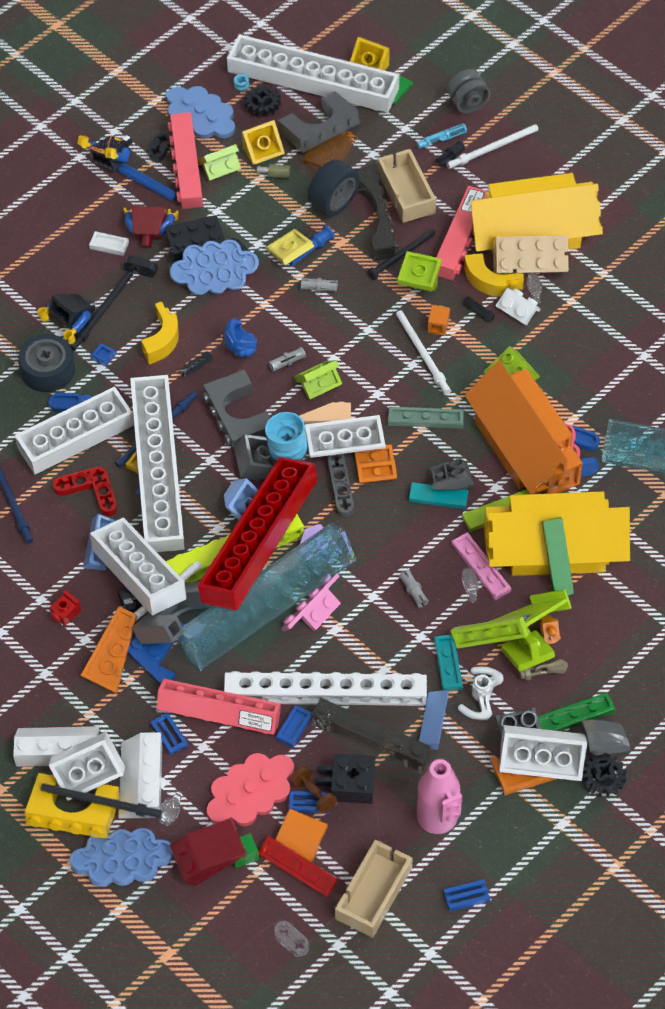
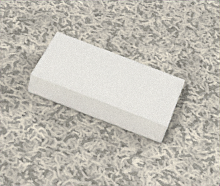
(109, 243)

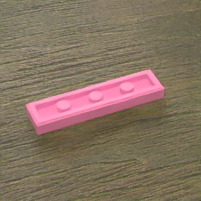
(479, 562)

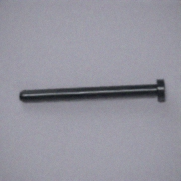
(374, 273)

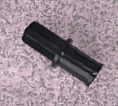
(450, 153)

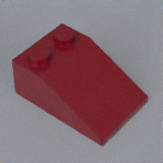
(207, 851)

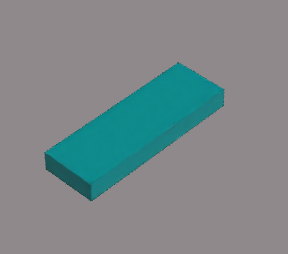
(447, 498)
(448, 663)

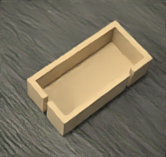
(406, 186)
(530, 254)
(373, 888)

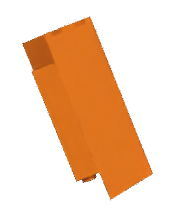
(525, 431)

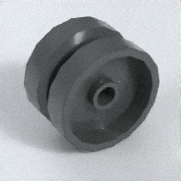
(468, 91)

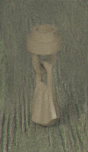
(558, 667)

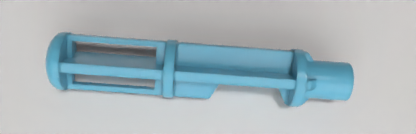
(444, 135)

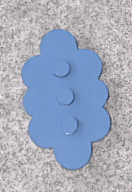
(207, 112)
(214, 267)
(121, 857)

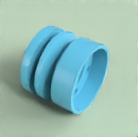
(286, 436)

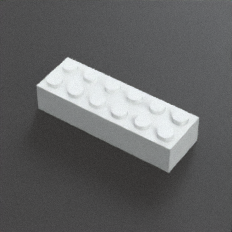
(74, 430)
(138, 566)

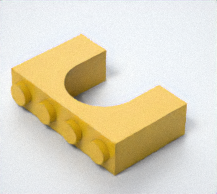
(92, 821)

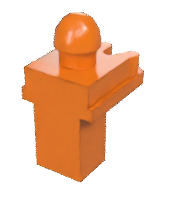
(549, 629)

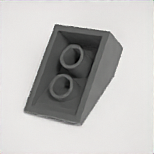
(253, 457)

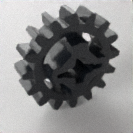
(262, 100)
(608, 782)

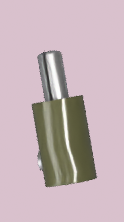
(276, 171)

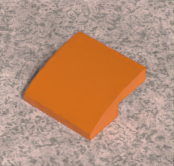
(376, 465)
(302, 834)

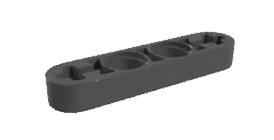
(341, 484)

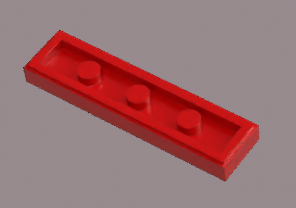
(298, 866)

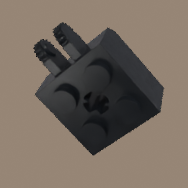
(351, 778)

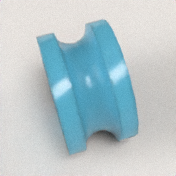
(241, 78)

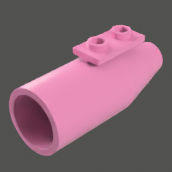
(438, 798)

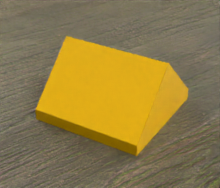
(370, 54)
(262, 142)

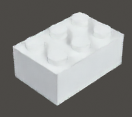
(87, 764)

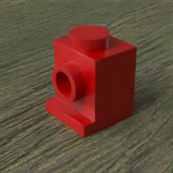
(65, 608)

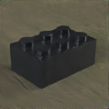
(192, 233)

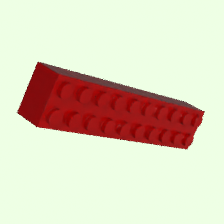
(257, 533)

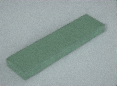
(425, 417)

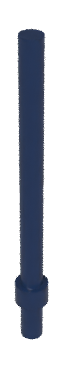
(181, 406)
(22, 525)

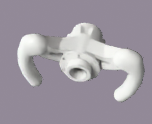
(482, 691)

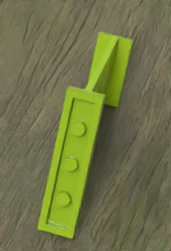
(513, 624)

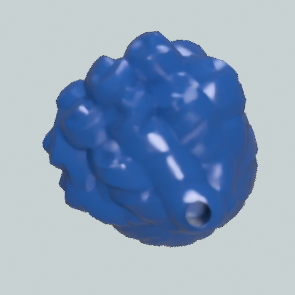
(238, 340)

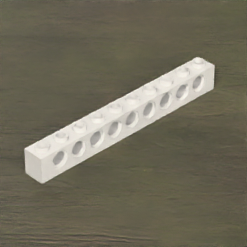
(336, 694)

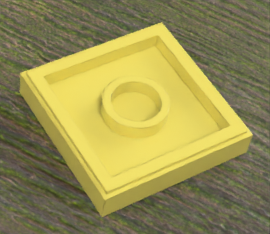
(289, 246)

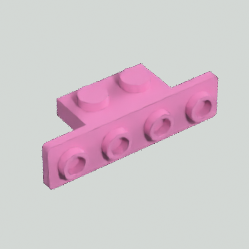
(316, 608)

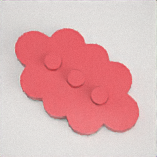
(250, 789)

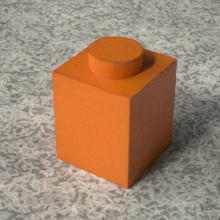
(438, 320)

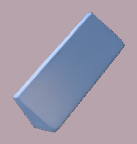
(91, 560)
(434, 718)

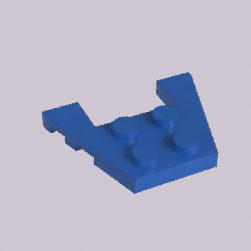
(150, 657)

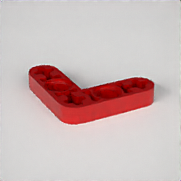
(91, 482)

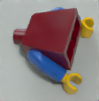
(148, 223)

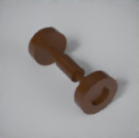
(301, 777)

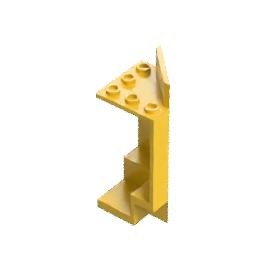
(537, 208)
(591, 532)

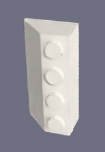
(344, 436)
(38, 745)
(542, 753)
(142, 772)

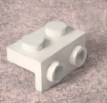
(517, 306)

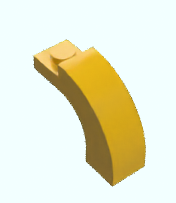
(488, 281)
(163, 343)

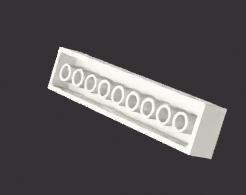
(313, 72)
(157, 463)

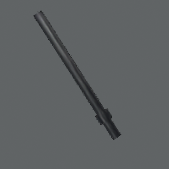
(83, 334)
(140, 809)

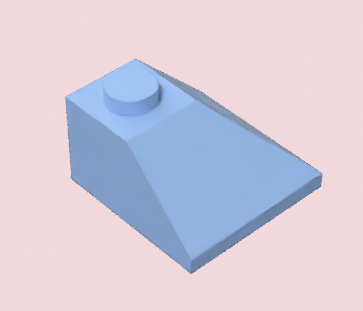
(239, 496)

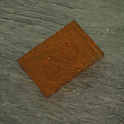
(331, 149)

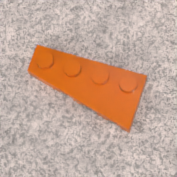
(110, 654)

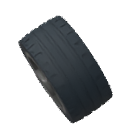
(333, 187)
(46, 363)

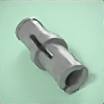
(319, 284)
(297, 355)
(413, 588)

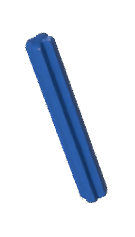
(147, 182)

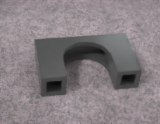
(306, 136)
(220, 395)
(165, 625)

